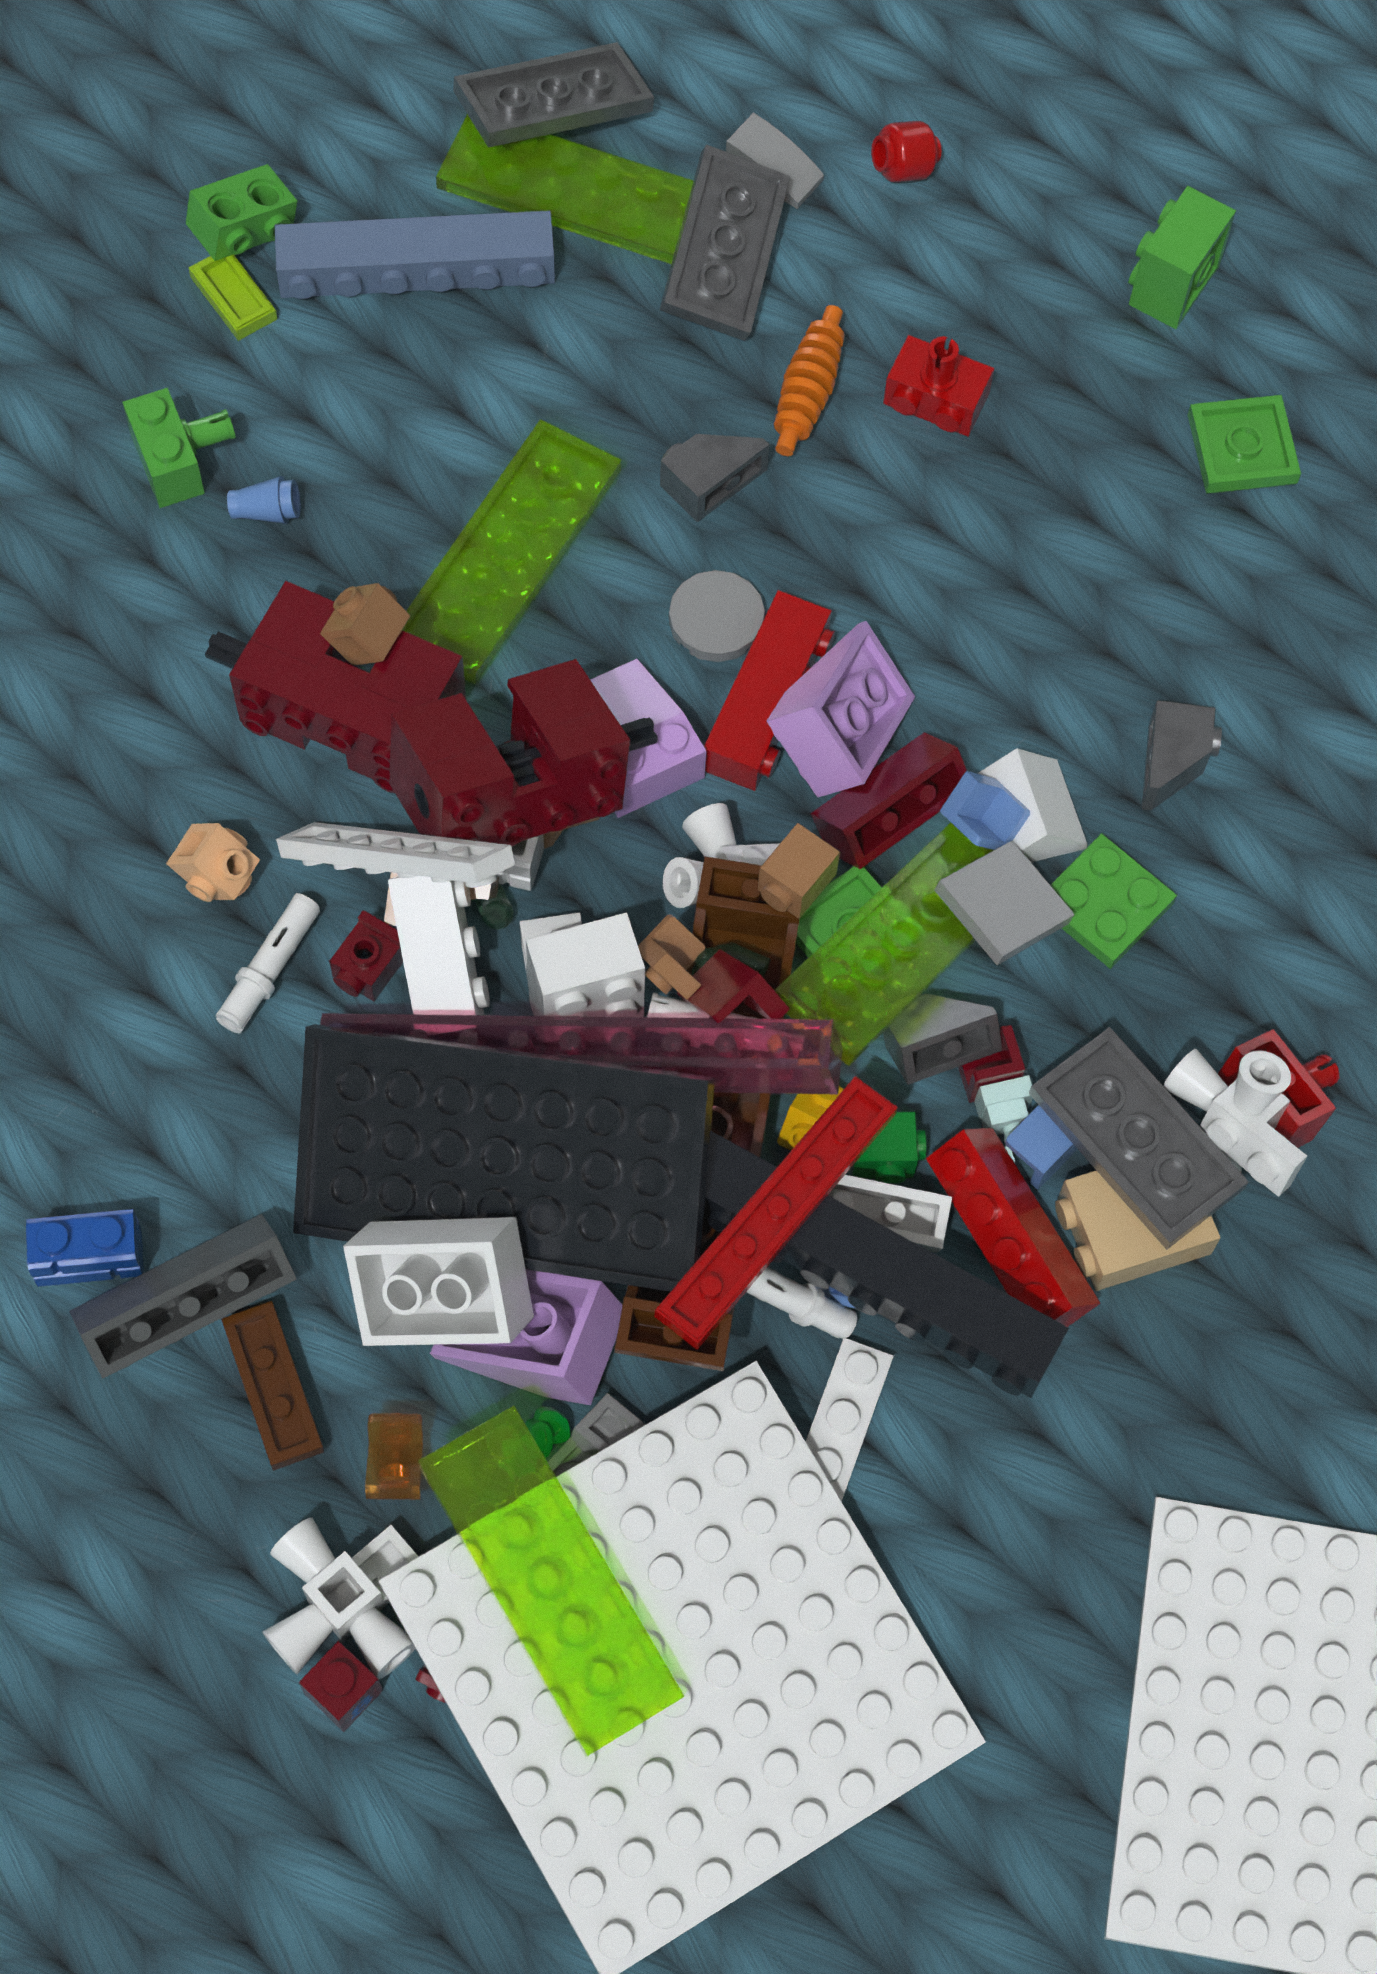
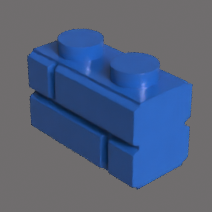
(84, 1247)

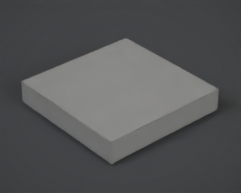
(1004, 902)

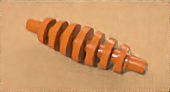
(809, 380)

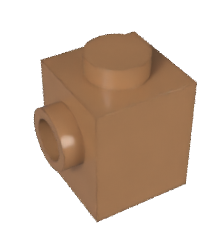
(365, 623)
(797, 871)

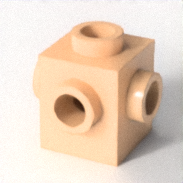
(214, 862)

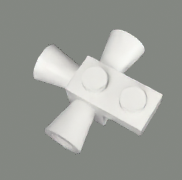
(714, 836)
(1244, 1114)
(341, 1598)

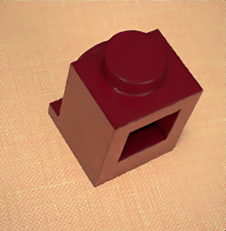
(371, 974)

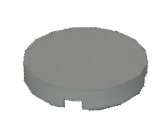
(716, 615)

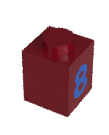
(341, 1686)

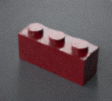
(892, 801)

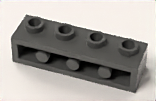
(182, 1295)

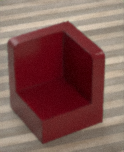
(995, 1067)

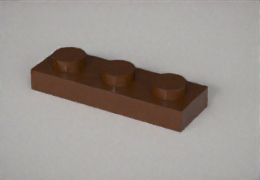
(272, 1385)

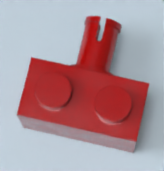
(938, 384)
(1308, 1104)

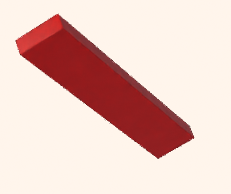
(775, 1213)

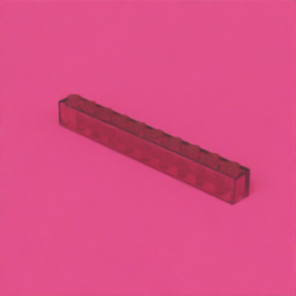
(739, 1053)

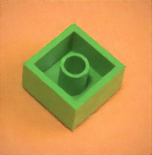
(1180, 256)

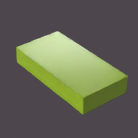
(233, 295)

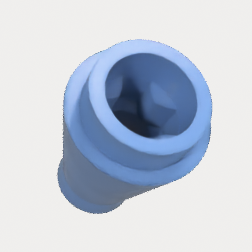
(268, 501)

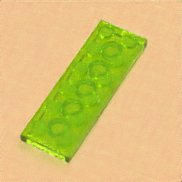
(580, 185)
(511, 546)
(885, 950)
(550, 1580)

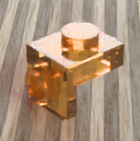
(393, 1455)

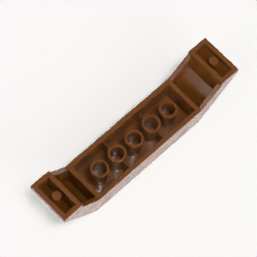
(726, 911)

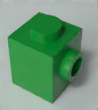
(893, 1152)

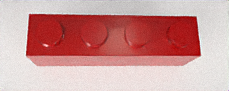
(784, 649)
(1011, 1226)

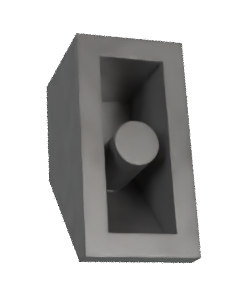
(711, 470)
(1177, 749)
(940, 1036)

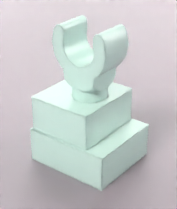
(1004, 1105)

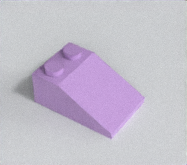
(842, 713)
(677, 756)
(560, 1349)

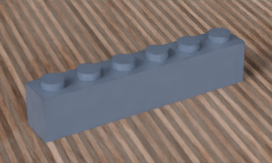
(414, 254)

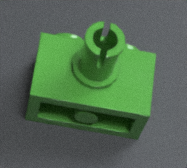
(170, 444)

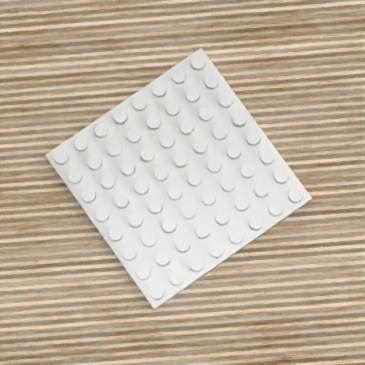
(778, 1627)
(1252, 1746)

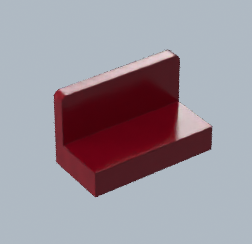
(728, 983)

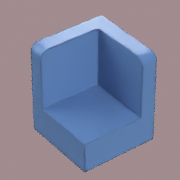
(985, 811)
(1040, 1145)

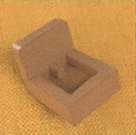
(670, 952)

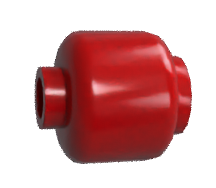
(906, 151)

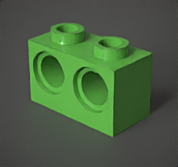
(239, 211)

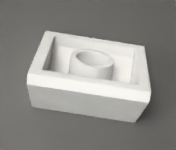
(1040, 786)

